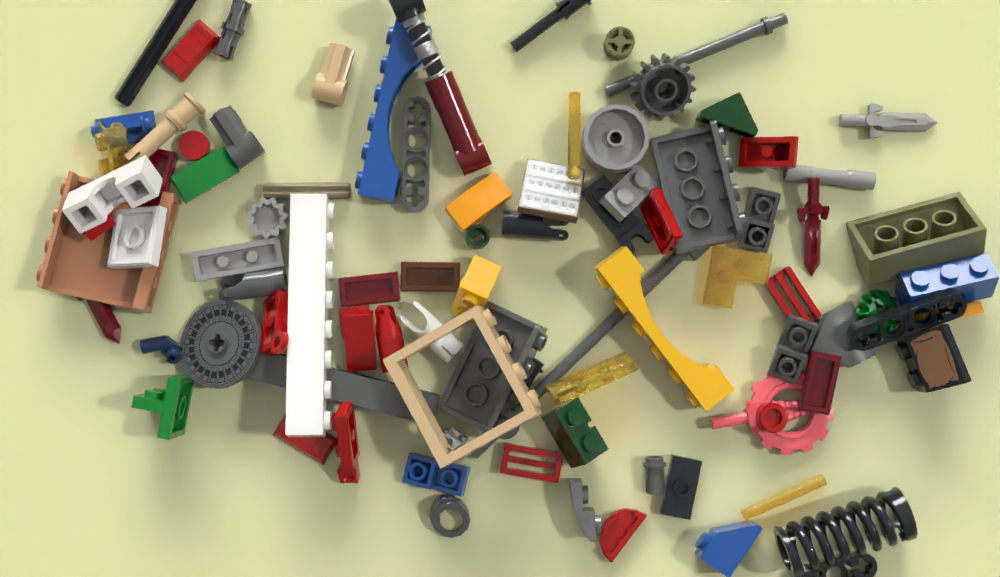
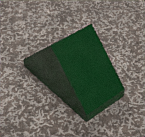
(731, 115)

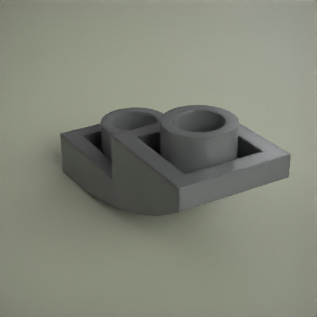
(759, 215)
(792, 348)

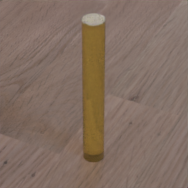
(574, 136)
(783, 497)

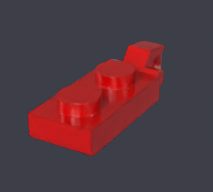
(347, 443)

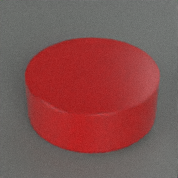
(194, 145)
(771, 417)

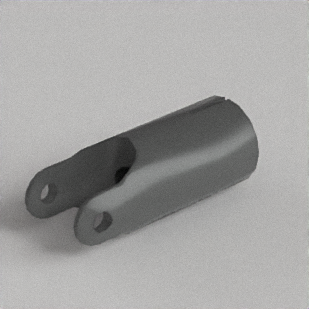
(254, 284)

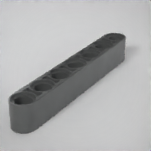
(346, 387)

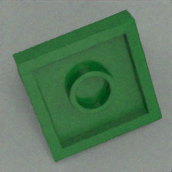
(171, 403)

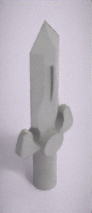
(887, 121)

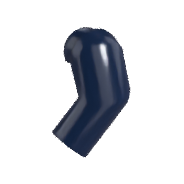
(163, 344)

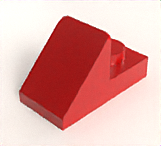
(769, 152)

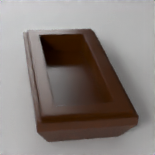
(430, 276)

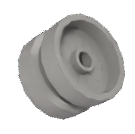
(620, 122)

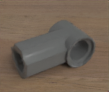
(240, 142)

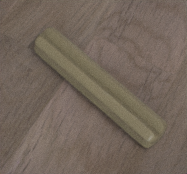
(334, 190)

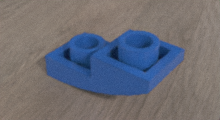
(426, 473)

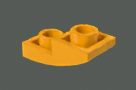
(478, 201)

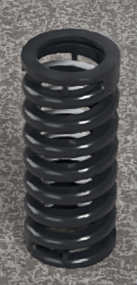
(894, 499)

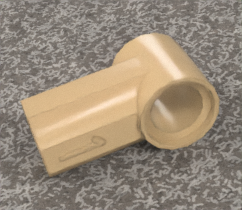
(332, 82)

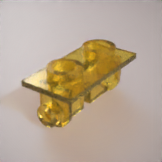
(109, 142)

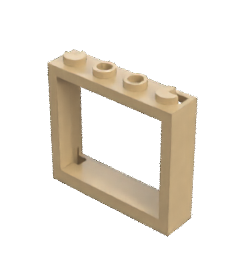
(421, 411)

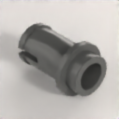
(654, 474)

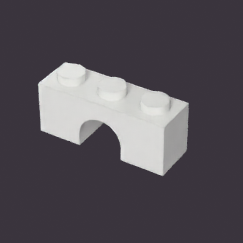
(131, 183)

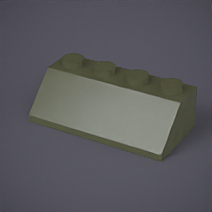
(916, 237)

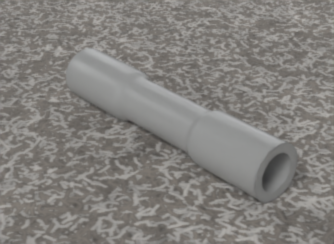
(847, 178)

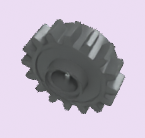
(652, 76)

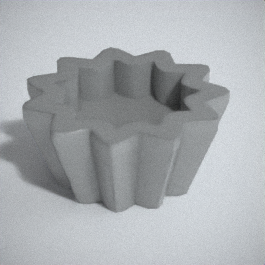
(267, 217)

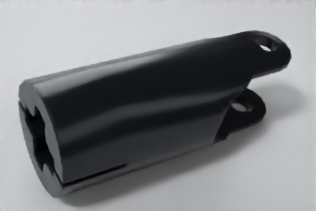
(531, 226)

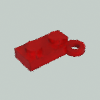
(275, 324)

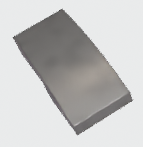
(586, 516)

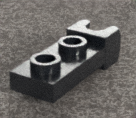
(622, 231)

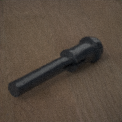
(564, 9)

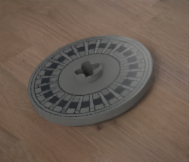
(229, 363)

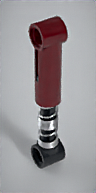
(443, 89)

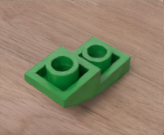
(204, 174)

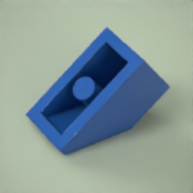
(727, 545)

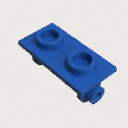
(137, 125)

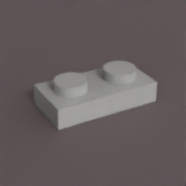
(628, 192)

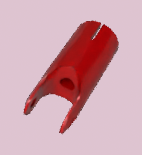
(388, 333)

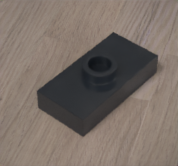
(680, 487)

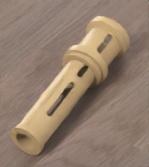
(175, 120)

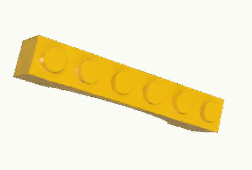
(622, 275)

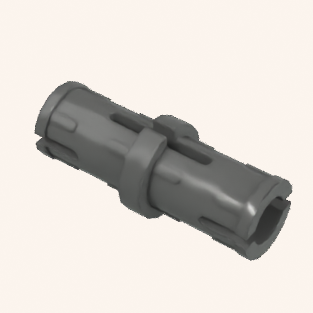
(232, 29)

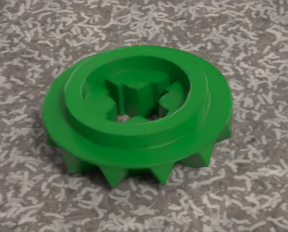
(876, 298)

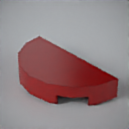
(618, 530)

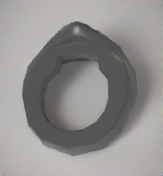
(445, 502)

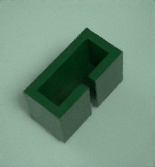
(572, 433)

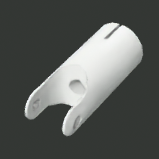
(443, 348)

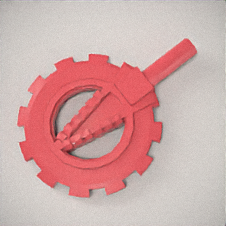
(785, 441)

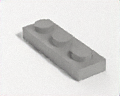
(238, 259)

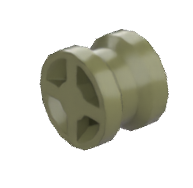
(620, 37)

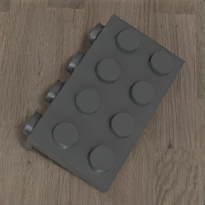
(699, 187)
(478, 386)

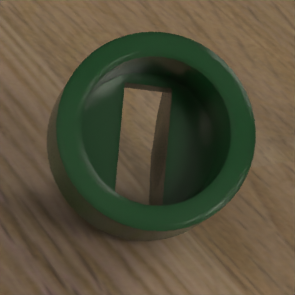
(475, 231)

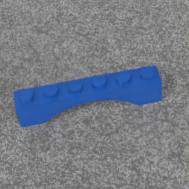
(380, 173)

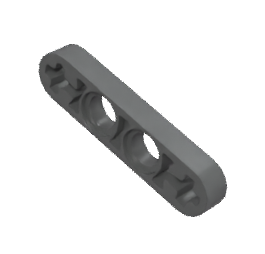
(416, 154)

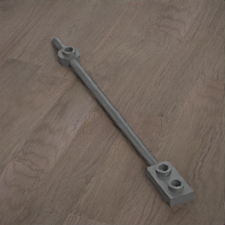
(595, 336)

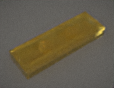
(591, 378)

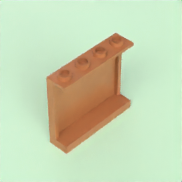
(80, 268)

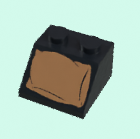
(932, 359)

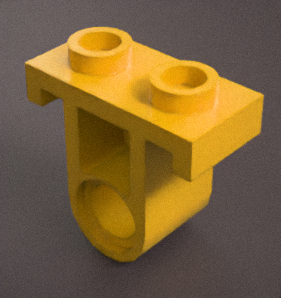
(475, 285)

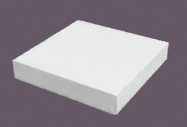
(137, 237)

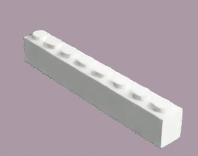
(308, 316)

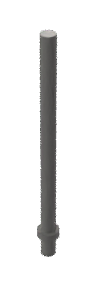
(765, 26)

